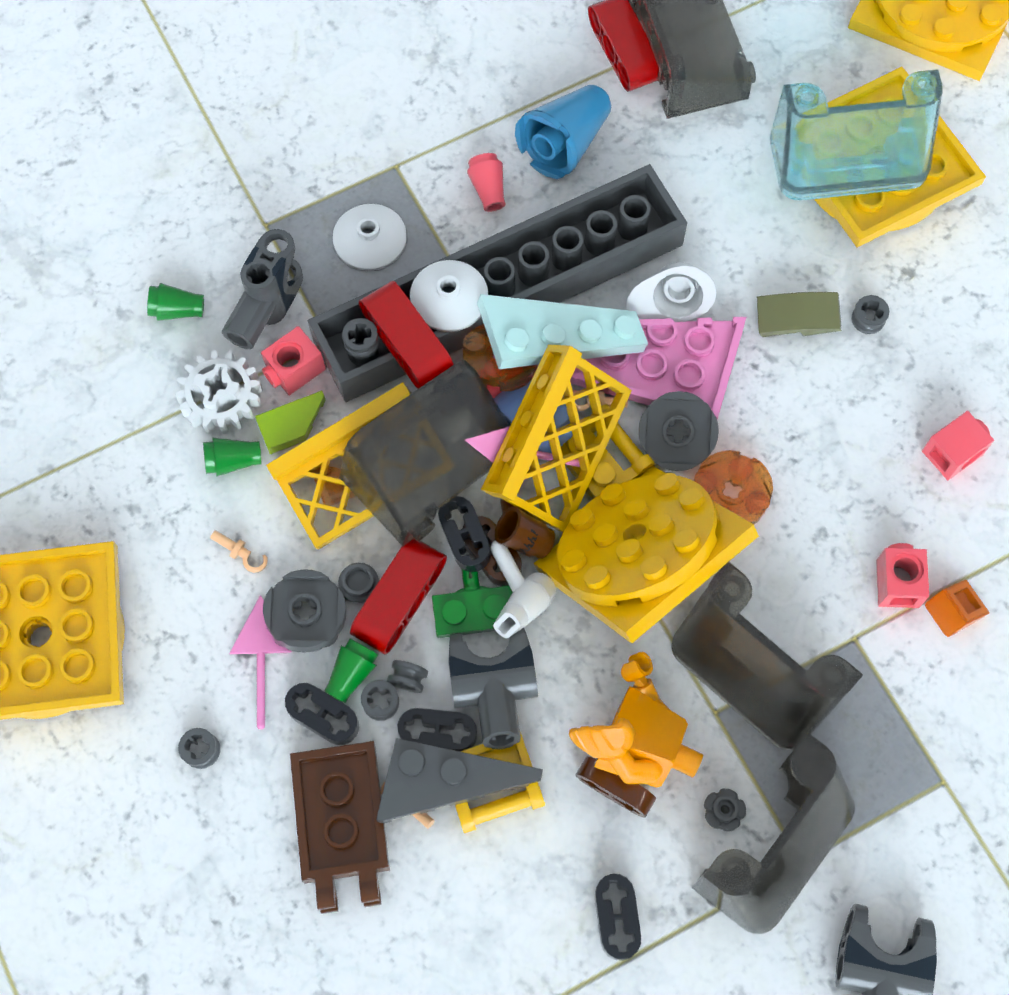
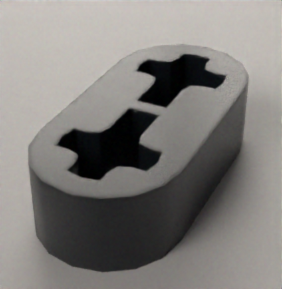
(473, 531)
(327, 705)
(438, 720)
(607, 918)

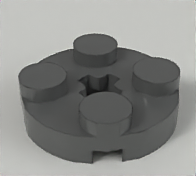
(693, 448)
(317, 631)

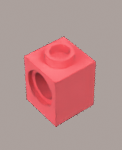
(292, 346)
(958, 445)
(900, 593)

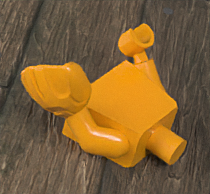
(643, 735)

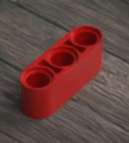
(624, 42)
(406, 334)
(398, 595)

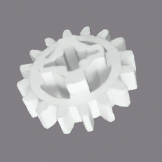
(226, 405)

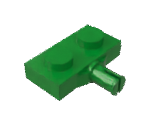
(470, 608)

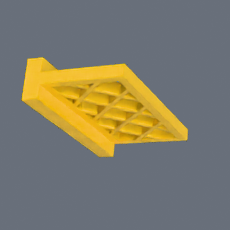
(534, 417)
(318, 453)

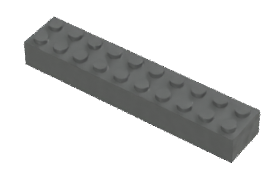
(534, 260)

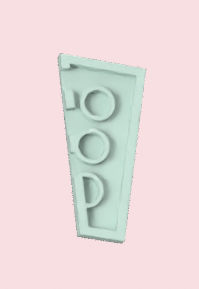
(525, 327)

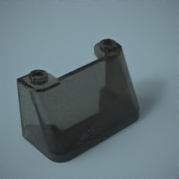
(695, 54)
(417, 452)
(752, 670)
(763, 891)

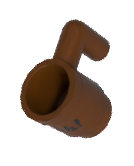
(523, 532)

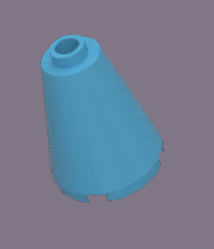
(562, 130)

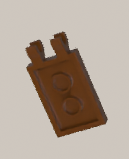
(337, 822)

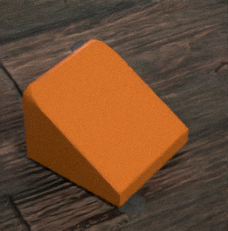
(956, 608)

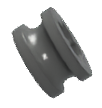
(859, 313)
(351, 331)
(407, 676)
(383, 688)
(189, 757)

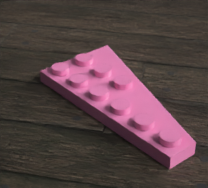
(678, 357)

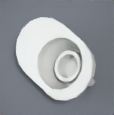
(675, 293)

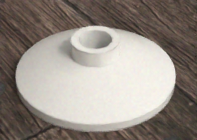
(374, 249)
(448, 310)

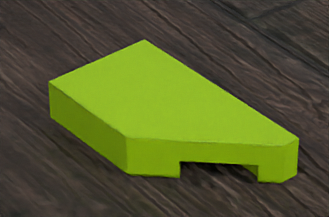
(290, 422)

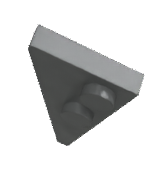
(434, 777)

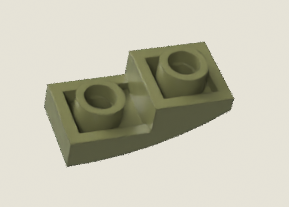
(799, 312)

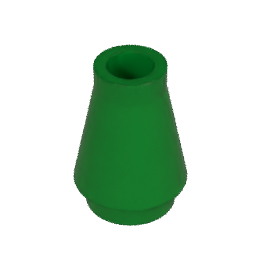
(173, 303)
(230, 455)
(350, 670)

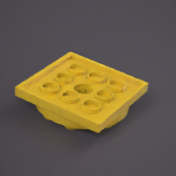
(945, 32)
(875, 214)
(644, 549)
(79, 600)

